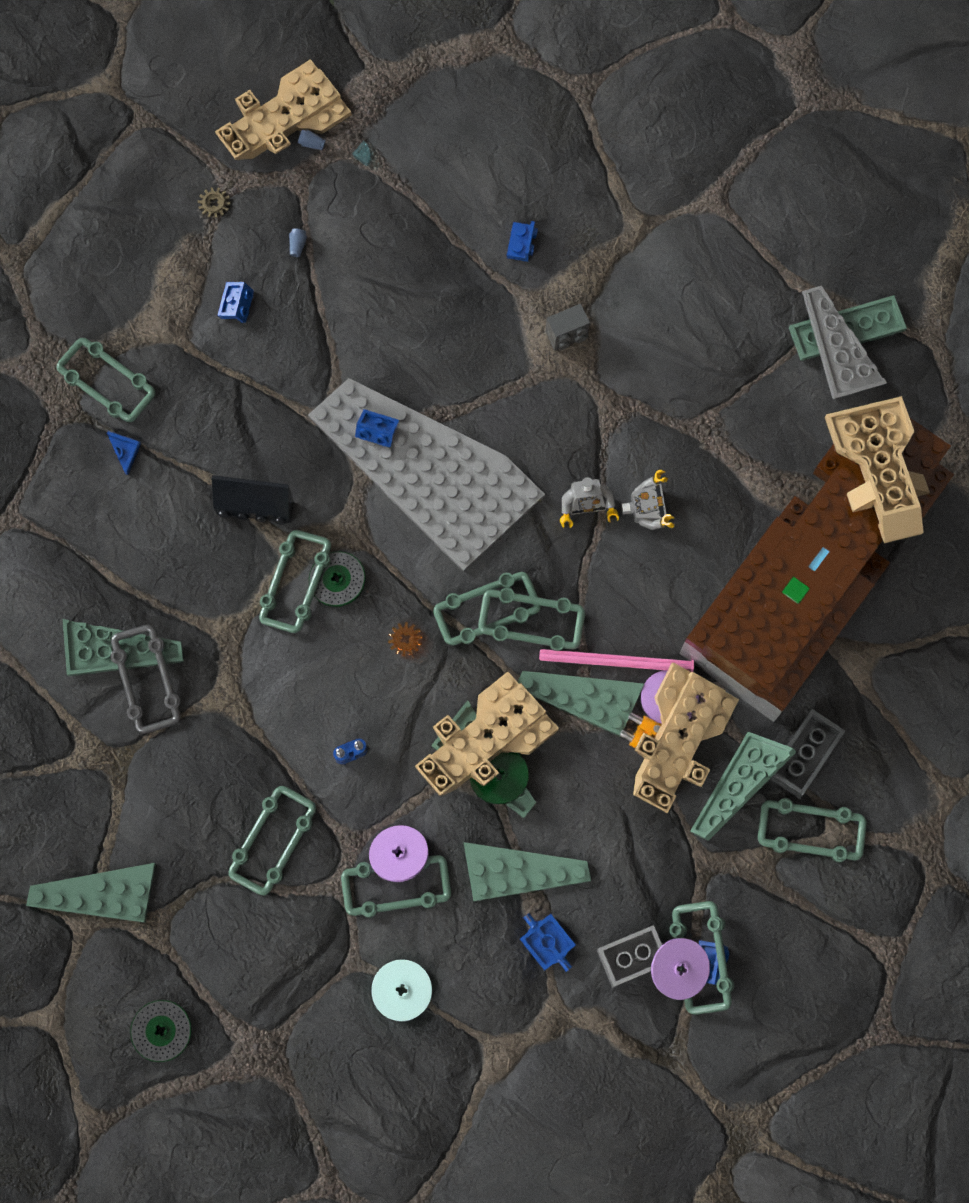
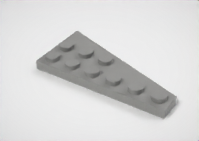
(841, 353)

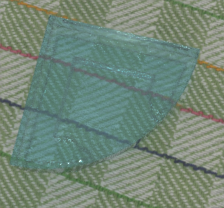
(363, 153)

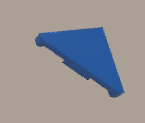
(125, 449)

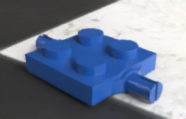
(547, 942)

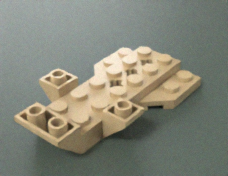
(268, 124)
(887, 484)
(469, 752)
(670, 755)

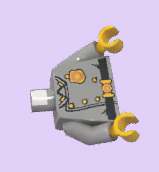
(587, 497)
(648, 504)

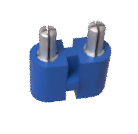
(350, 751)

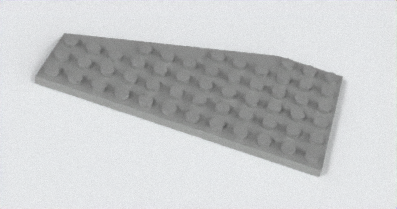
(438, 477)

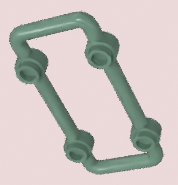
(97, 351)
(454, 601)
(303, 611)
(500, 632)
(842, 815)
(275, 874)
(369, 909)
(715, 924)

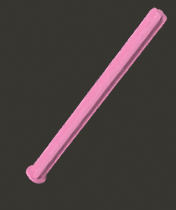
(612, 660)

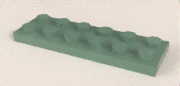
(866, 321)

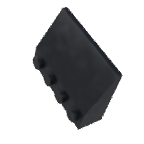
(252, 499)

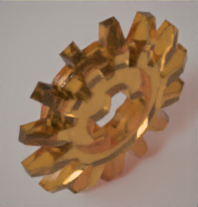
(413, 640)

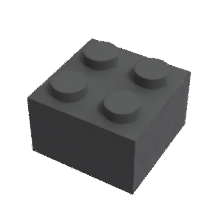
(567, 327)

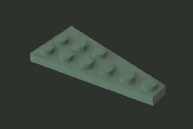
(508, 872)

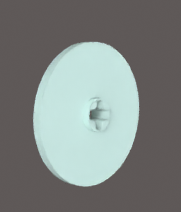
(409, 1004)

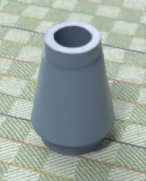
(311, 140)
(297, 241)

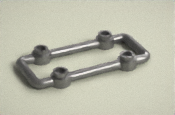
(135, 711)

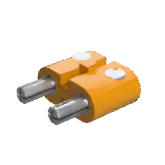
(646, 725)

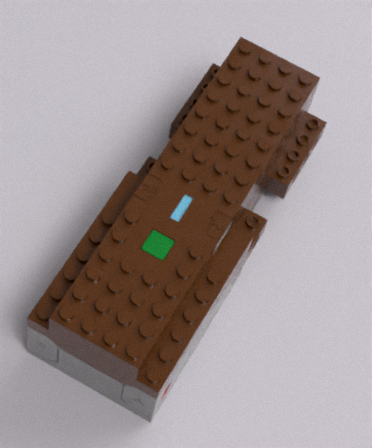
(802, 583)

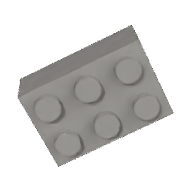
(630, 956)

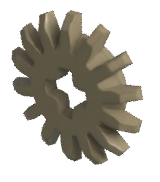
(214, 195)

